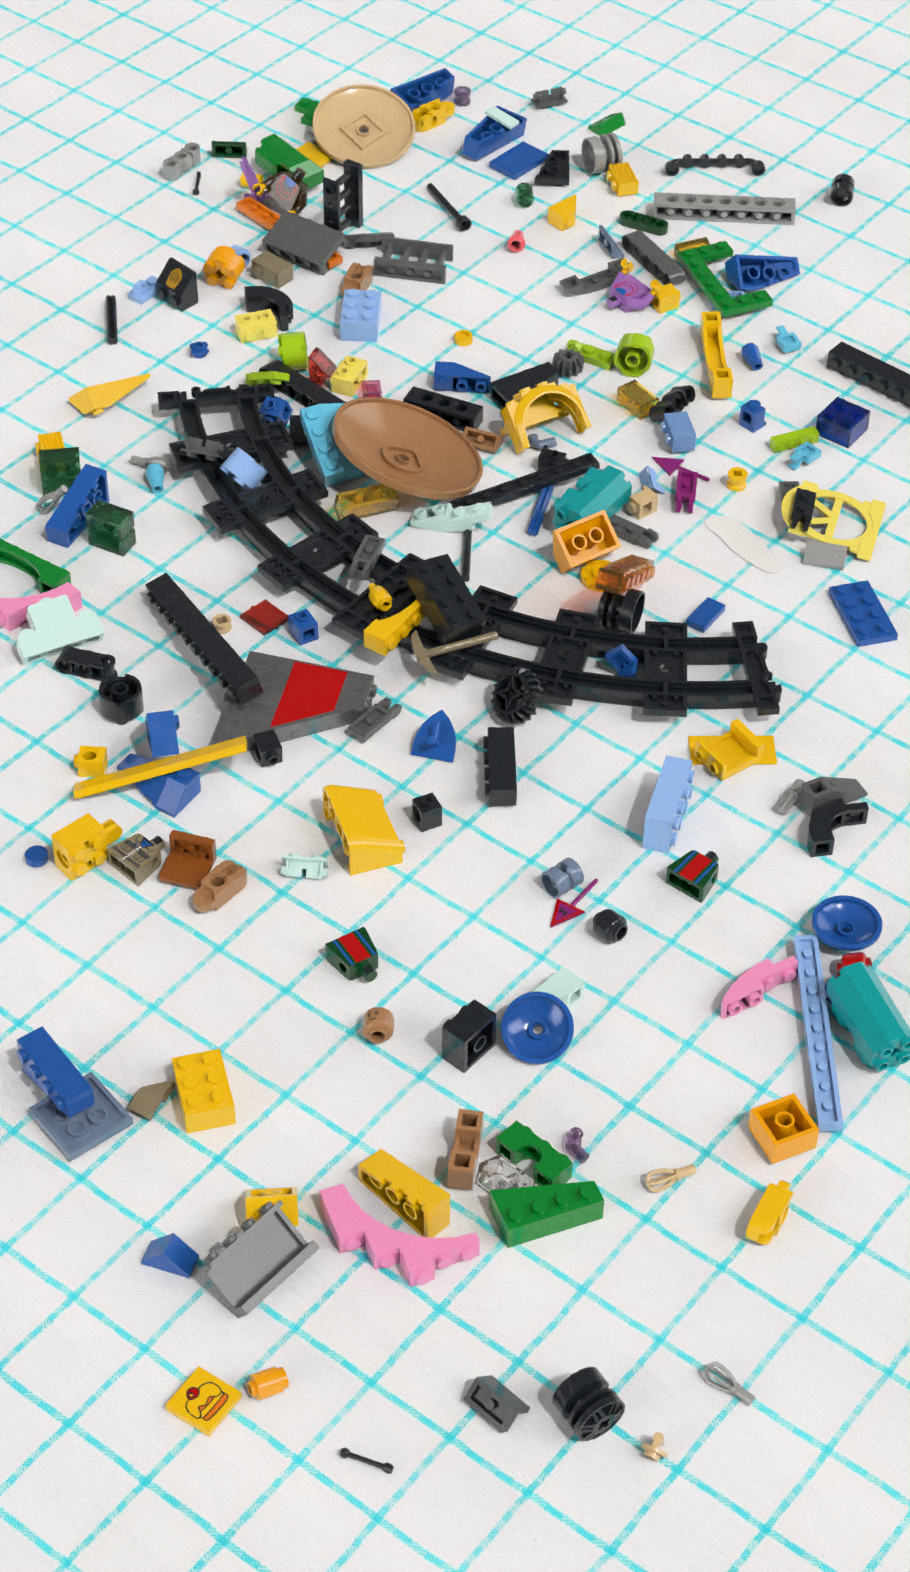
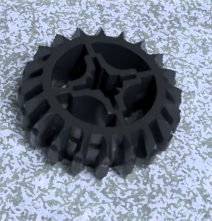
(516, 695)

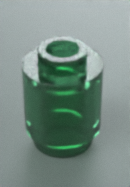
(524, 195)

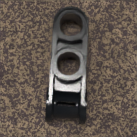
(85, 663)

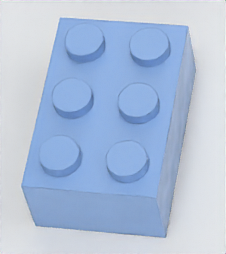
(360, 315)

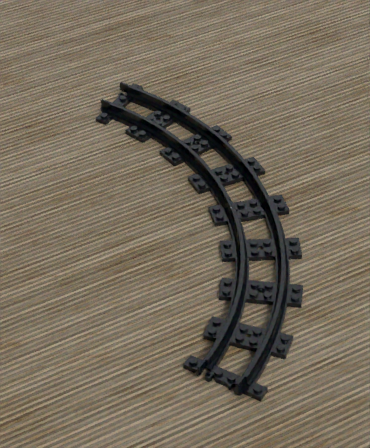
(571, 633)

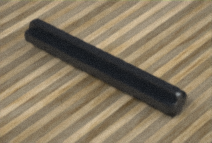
(111, 314)

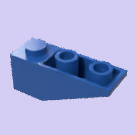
(459, 378)

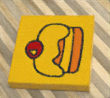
(203, 1401)

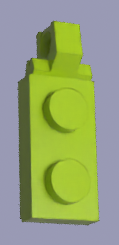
(593, 355)
(261, 378)

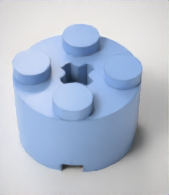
(243, 469)

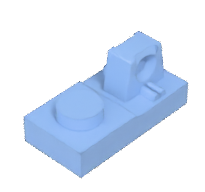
(143, 290)

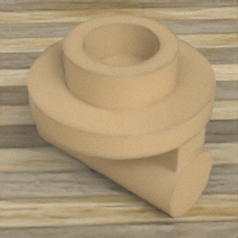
(653, 1451)

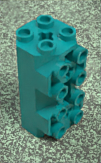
(596, 492)
(870, 1015)

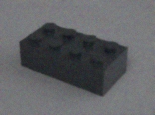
(445, 599)

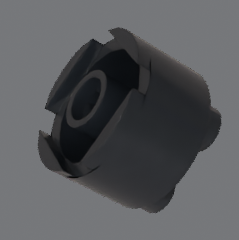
(121, 698)

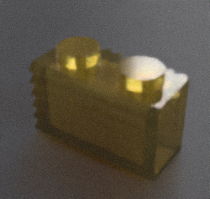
(636, 398)

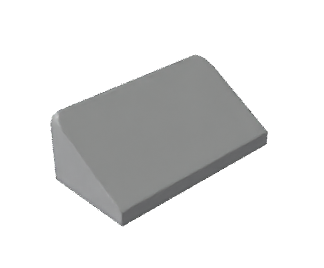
(825, 555)

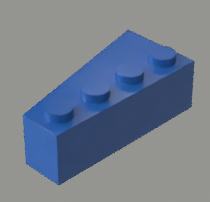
(491, 136)
(54, 1072)

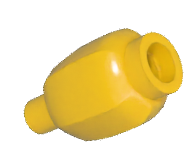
(380, 597)

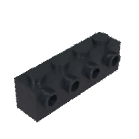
(501, 766)

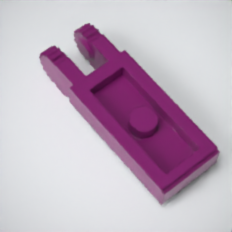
(686, 489)

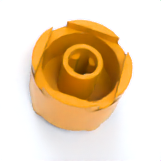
(223, 267)

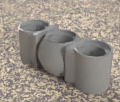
(181, 161)

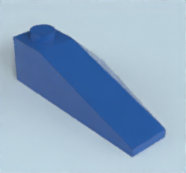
(760, 271)
(167, 792)

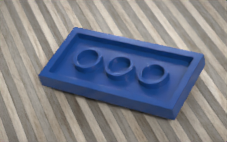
(863, 613)

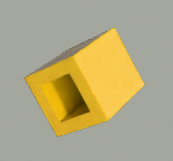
(667, 299)

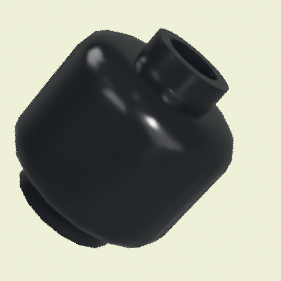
(609, 926)

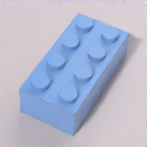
(668, 804)

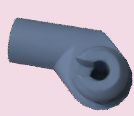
(539, 444)

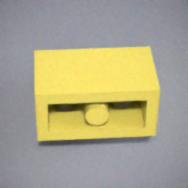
(255, 326)
(349, 375)

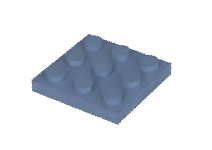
(87, 1128)

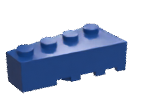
(426, 88)
(70, 517)

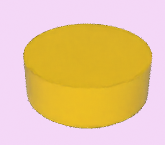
(463, 338)

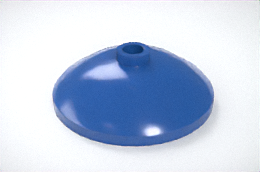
(847, 923)
(533, 1011)

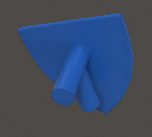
(436, 738)

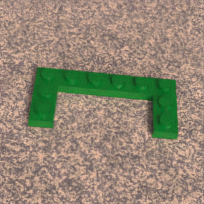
(694, 263)

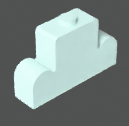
(54, 628)

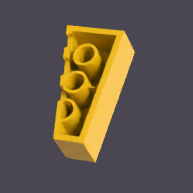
(406, 1193)

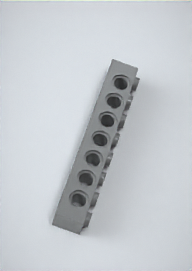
(724, 208)

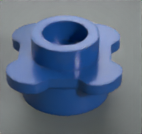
(199, 349)

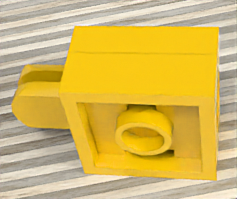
(83, 845)

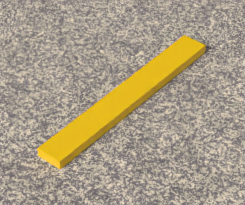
(160, 767)

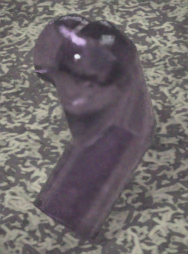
(573, 1145)

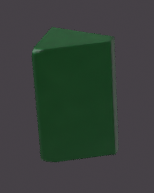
(229, 149)

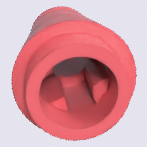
(516, 241)

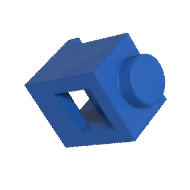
(752, 412)

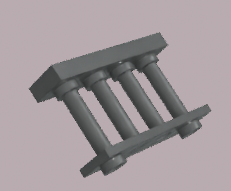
(413, 270)

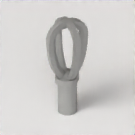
(147, 461)
(55, 496)
(733, 1386)

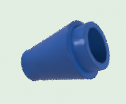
(751, 354)

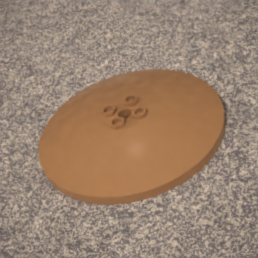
(407, 448)

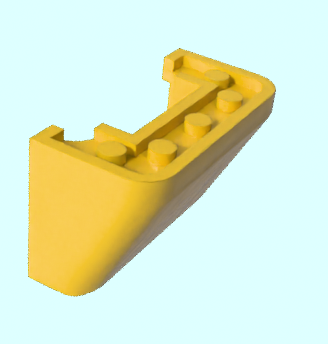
(363, 827)

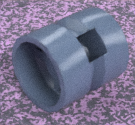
(562, 877)

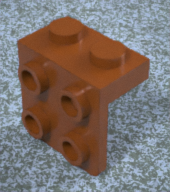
(189, 859)

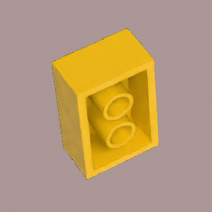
(203, 1091)

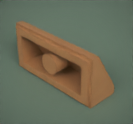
(483, 440)

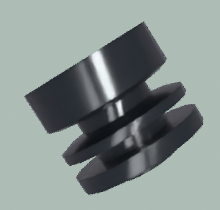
(622, 608)
(588, 1403)

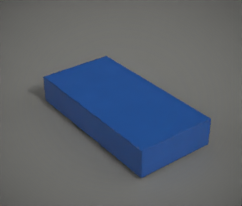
(705, 614)

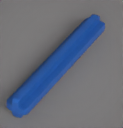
(539, 511)

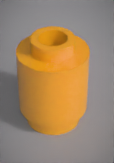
(267, 1383)

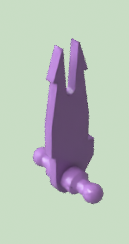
(251, 180)

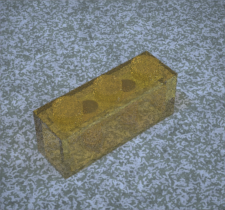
(366, 501)

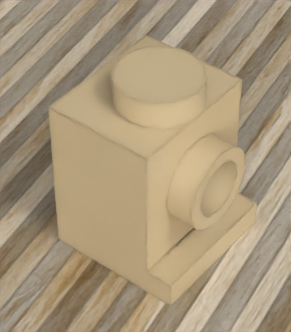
(642, 503)

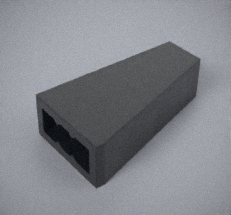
(505, 388)

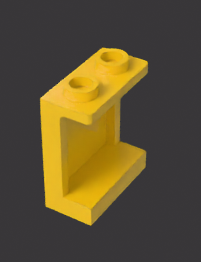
(731, 751)

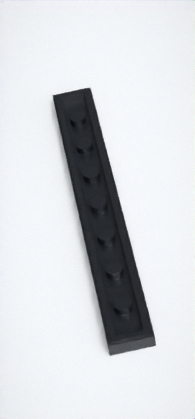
(530, 482)

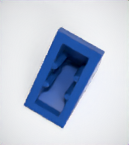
(171, 1255)

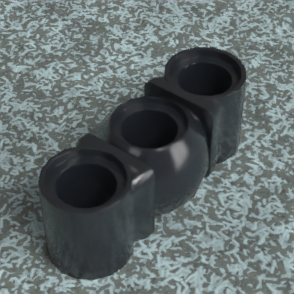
(672, 402)

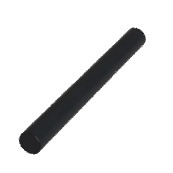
(466, 555)

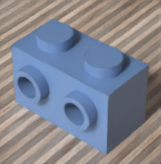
(678, 432)

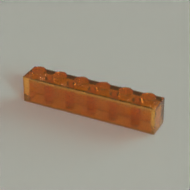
(625, 574)

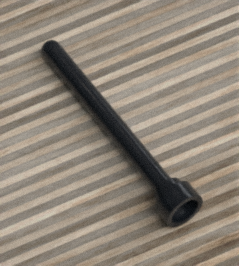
(462, 221)

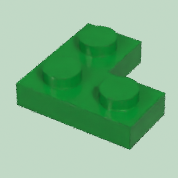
(308, 108)

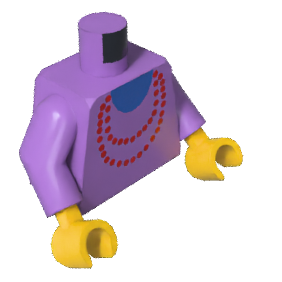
(630, 293)

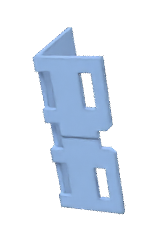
(646, 481)

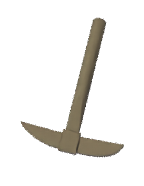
(423, 655)

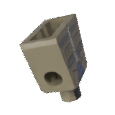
(136, 857)

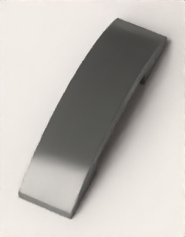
(593, 282)

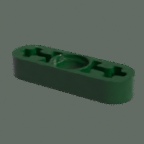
(643, 222)

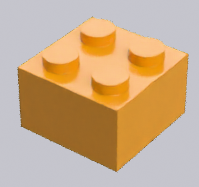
(783, 1128)

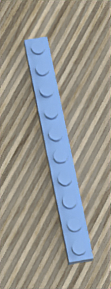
(818, 1034)

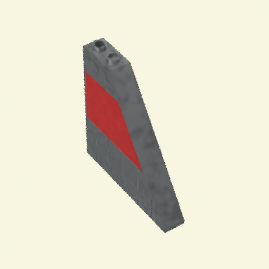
(297, 700)

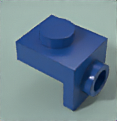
(622, 661)

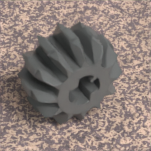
(568, 362)

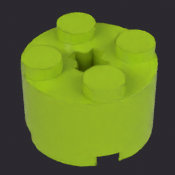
(293, 350)
(634, 354)

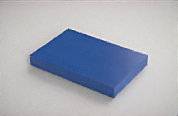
(518, 160)

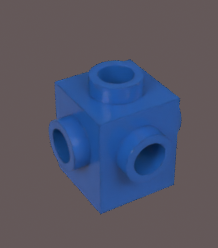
(275, 410)

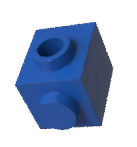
(303, 627)

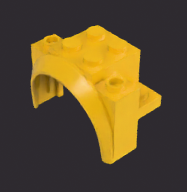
(537, 407)

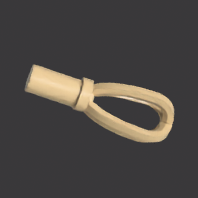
(675, 1175)

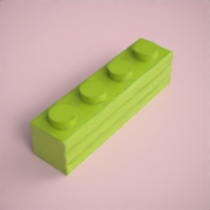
(793, 439)

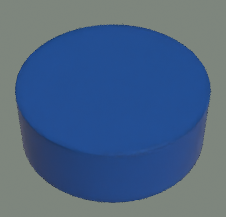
(36, 856)

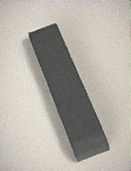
(653, 258)

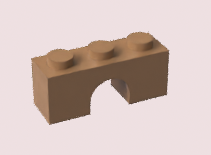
(466, 1149)

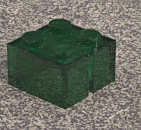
(58, 468)
(111, 528)

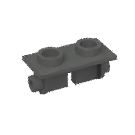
(542, 99)
(210, 451)

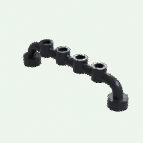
(722, 161)

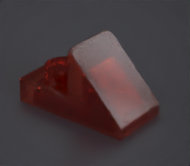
(320, 366)

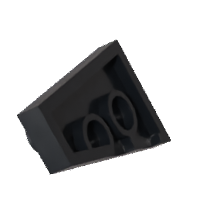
(555, 169)

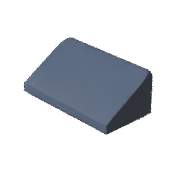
(609, 244)

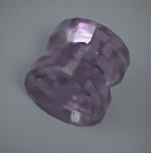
(462, 96)

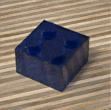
(843, 422)

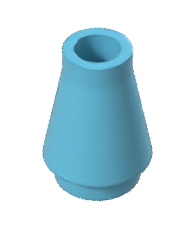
(155, 477)

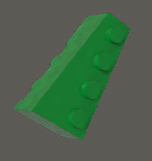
(544, 1209)

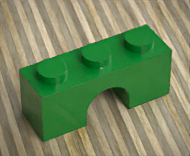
(520, 1144)

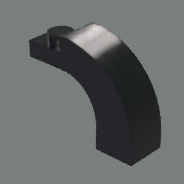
(263, 298)
(828, 818)

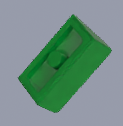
(608, 124)

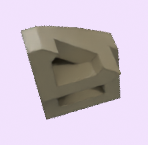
(149, 1098)

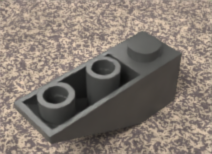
(824, 789)

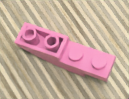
(752, 984)

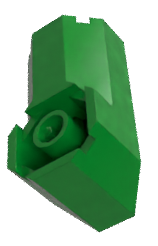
(278, 156)

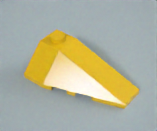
(98, 397)

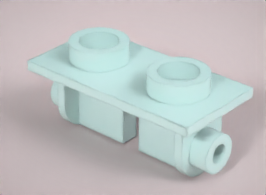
(313, 865)

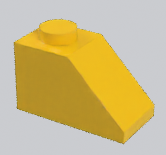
(563, 213)

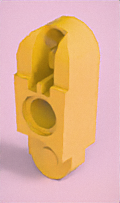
(432, 114)
(770, 1213)

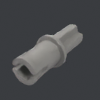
(790, 797)

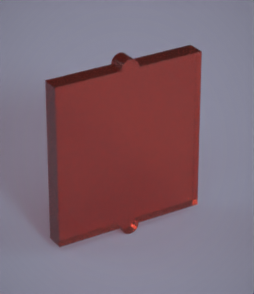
(264, 617)

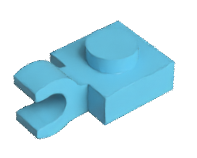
(787, 341)
(804, 453)

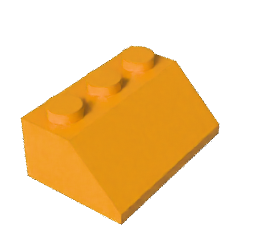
(584, 541)

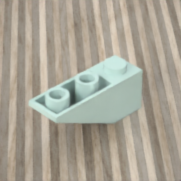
(564, 986)

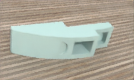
(446, 519)

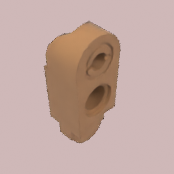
(358, 277)
(220, 886)

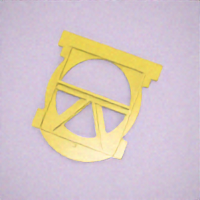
(872, 512)

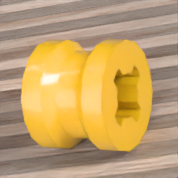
(737, 479)

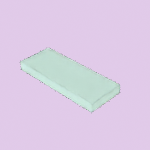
(501, 117)

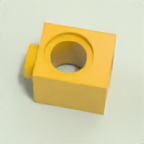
(91, 761)

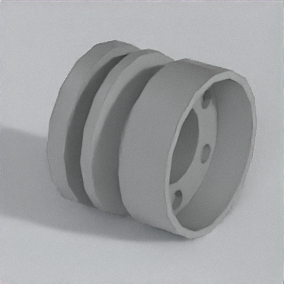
(601, 152)

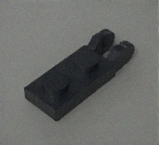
(802, 508)

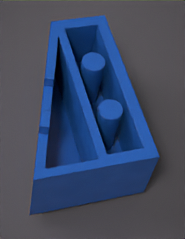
(161, 732)

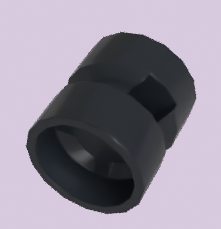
(842, 190)

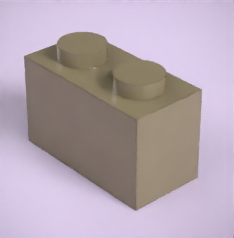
(272, 269)

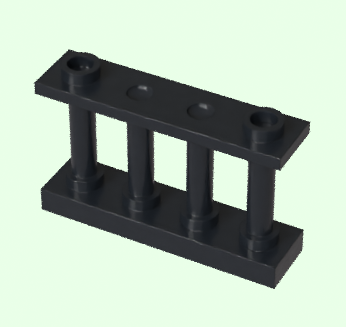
(351, 194)

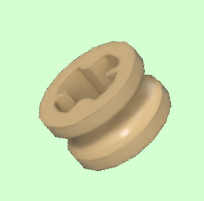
(222, 623)

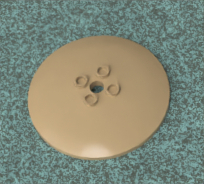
(367, 108)

